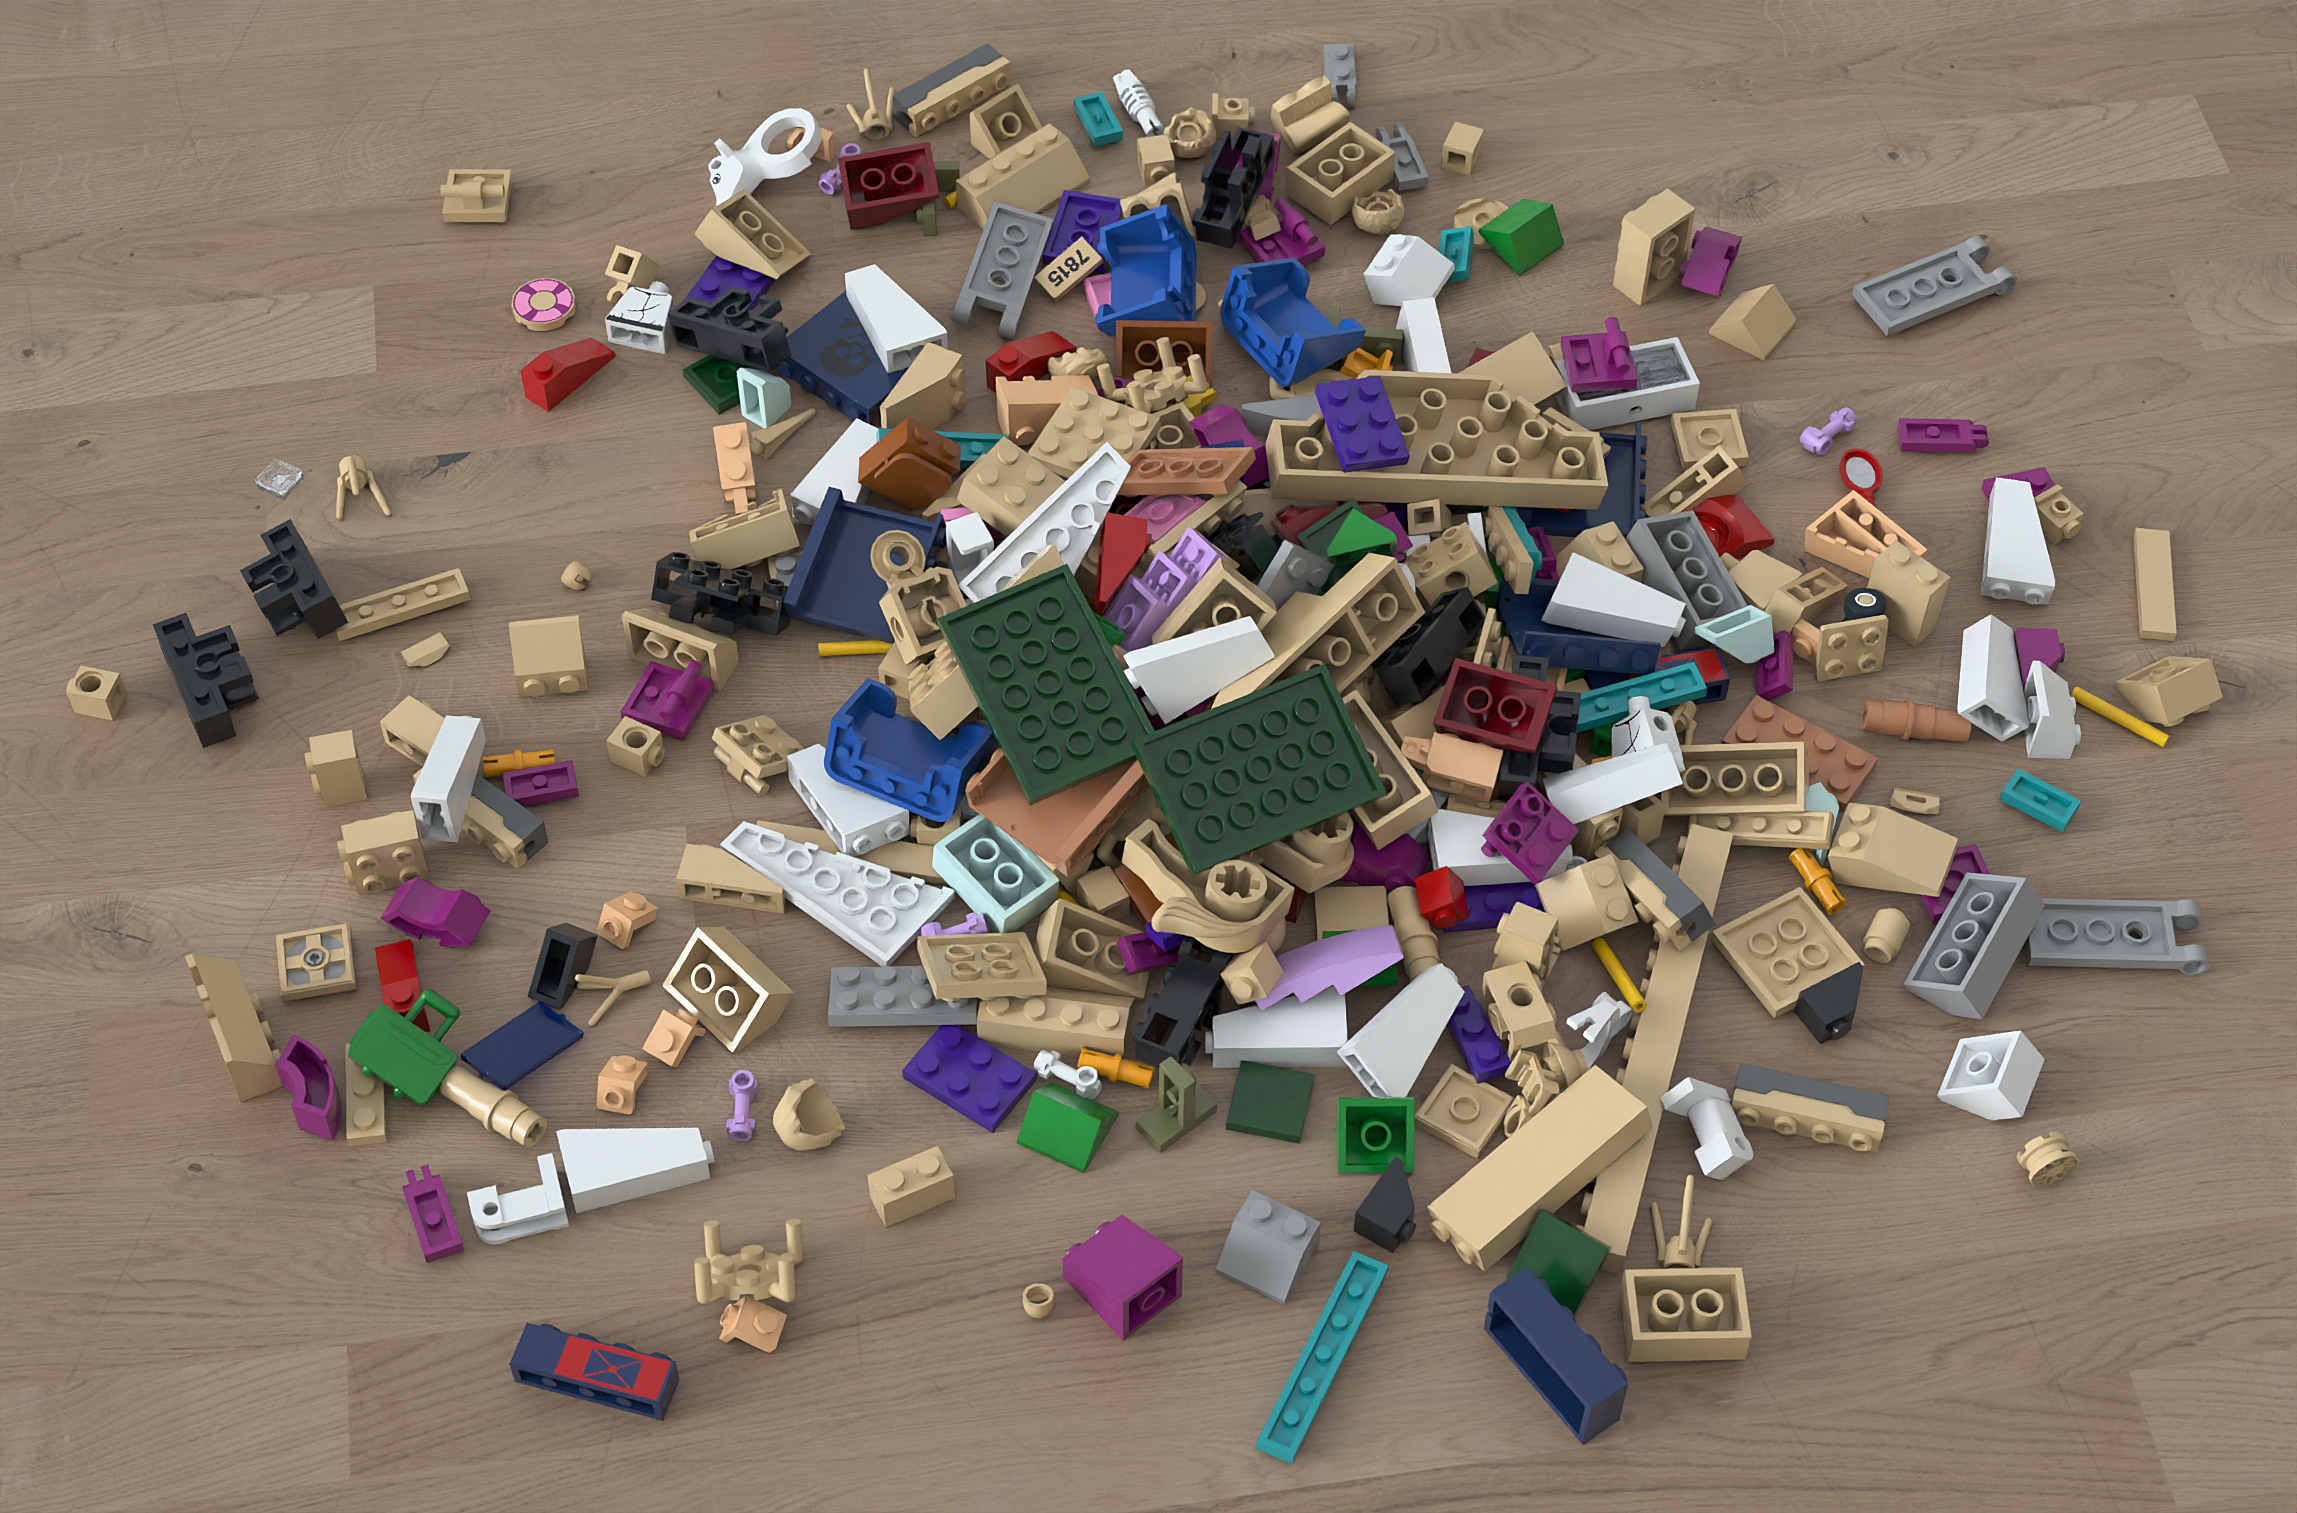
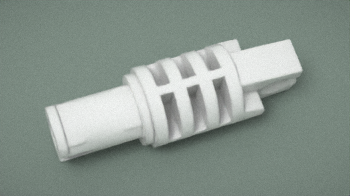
(1138, 102)

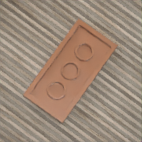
(1186, 471)
(1832, 761)

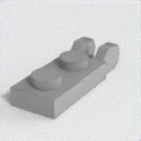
(1340, 70)
(1408, 166)

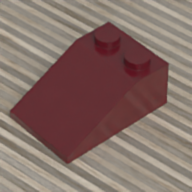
(887, 183)
(1294, 520)
(1494, 707)

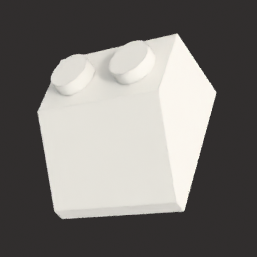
(1406, 271)
(2050, 715)
(1992, 1075)

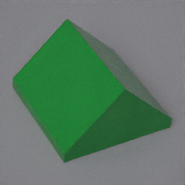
(1524, 234)
(1358, 538)
(1065, 1126)
(1373, 1133)

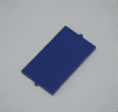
(522, 1045)

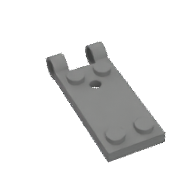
(1009, 254)
(1921, 291)
(1294, 571)
(2098, 930)

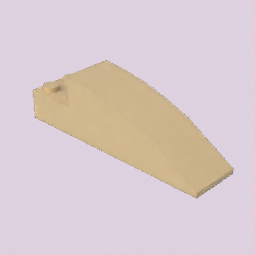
(1339, 629)

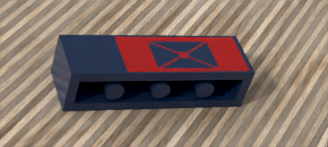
(1706, 660)
(595, 1370)

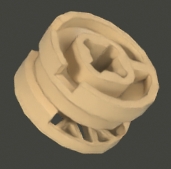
(2047, 1159)

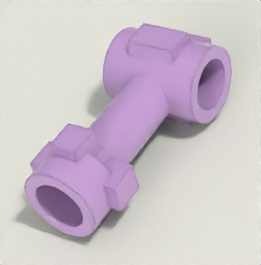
(831, 180)
(1821, 440)
(975, 925)
(744, 1089)

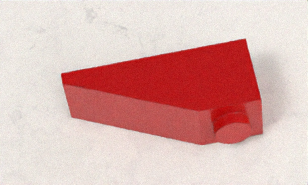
(1026, 358)
(562, 370)
(1119, 553)
(400, 979)

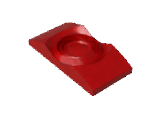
(1732, 526)

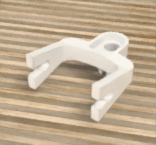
(1607, 1018)

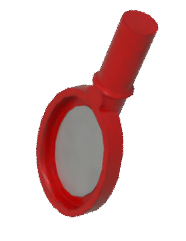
(1861, 473)

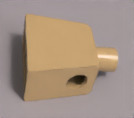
(1758, 576)

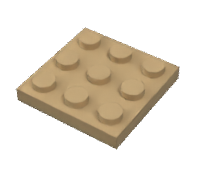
(1085, 425)
(1784, 949)
(981, 966)

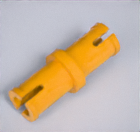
(499, 764)
(1818, 880)
(1117, 1067)

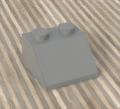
(1268, 1247)

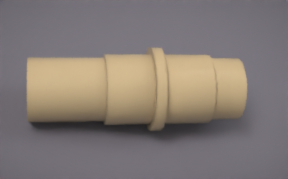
(1413, 931)
(496, 1108)

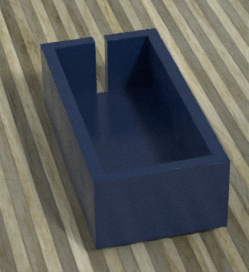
(1556, 1355)

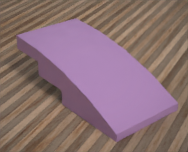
(1149, 601)
(1335, 961)

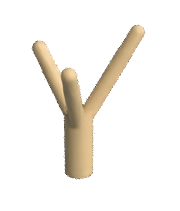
(619, 985)

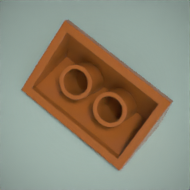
(1139, 350)

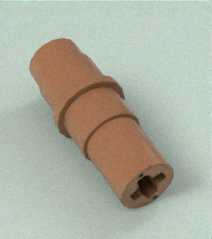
(1914, 721)

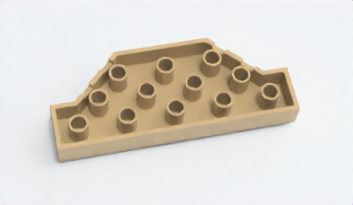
(1464, 446)

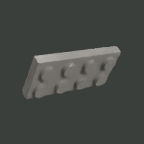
(891, 999)

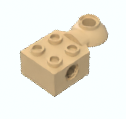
(1450, 564)
(913, 596)
(1526, 1022)

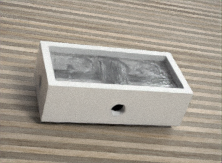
(1663, 388)

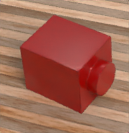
(1442, 898)

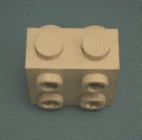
(382, 852)

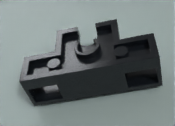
(1230, 188)
(730, 334)
(1247, 544)
(298, 585)
(718, 591)
(1430, 647)
(207, 674)
(1557, 741)
(1191, 997)

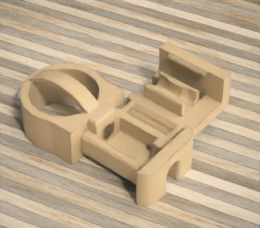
(1260, 219)
(1537, 1088)

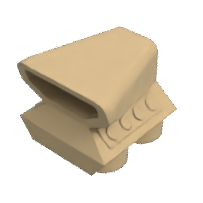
(1308, 115)
(1165, 191)

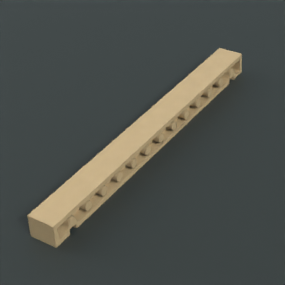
(1655, 1047)

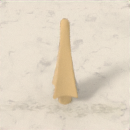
(770, 438)

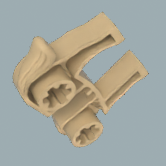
(1237, 899)

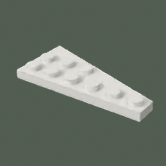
(1065, 519)
(846, 894)

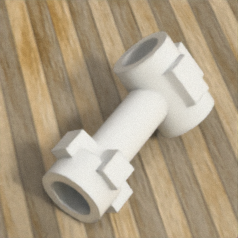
(1084, 1078)

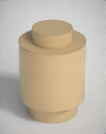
(1886, 935)

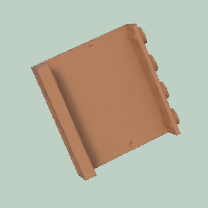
(1064, 825)

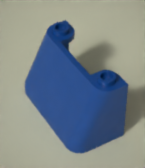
(1150, 269)
(1279, 325)
(902, 758)

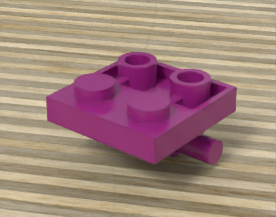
(1293, 240)
(1599, 360)
(669, 698)
(1529, 833)

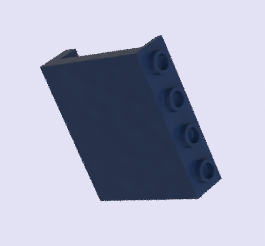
(1621, 498)
(835, 573)

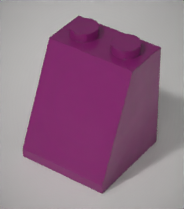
(1124, 1274)

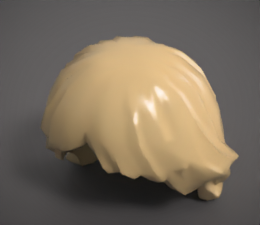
(807, 1117)

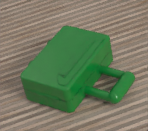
(404, 1053)

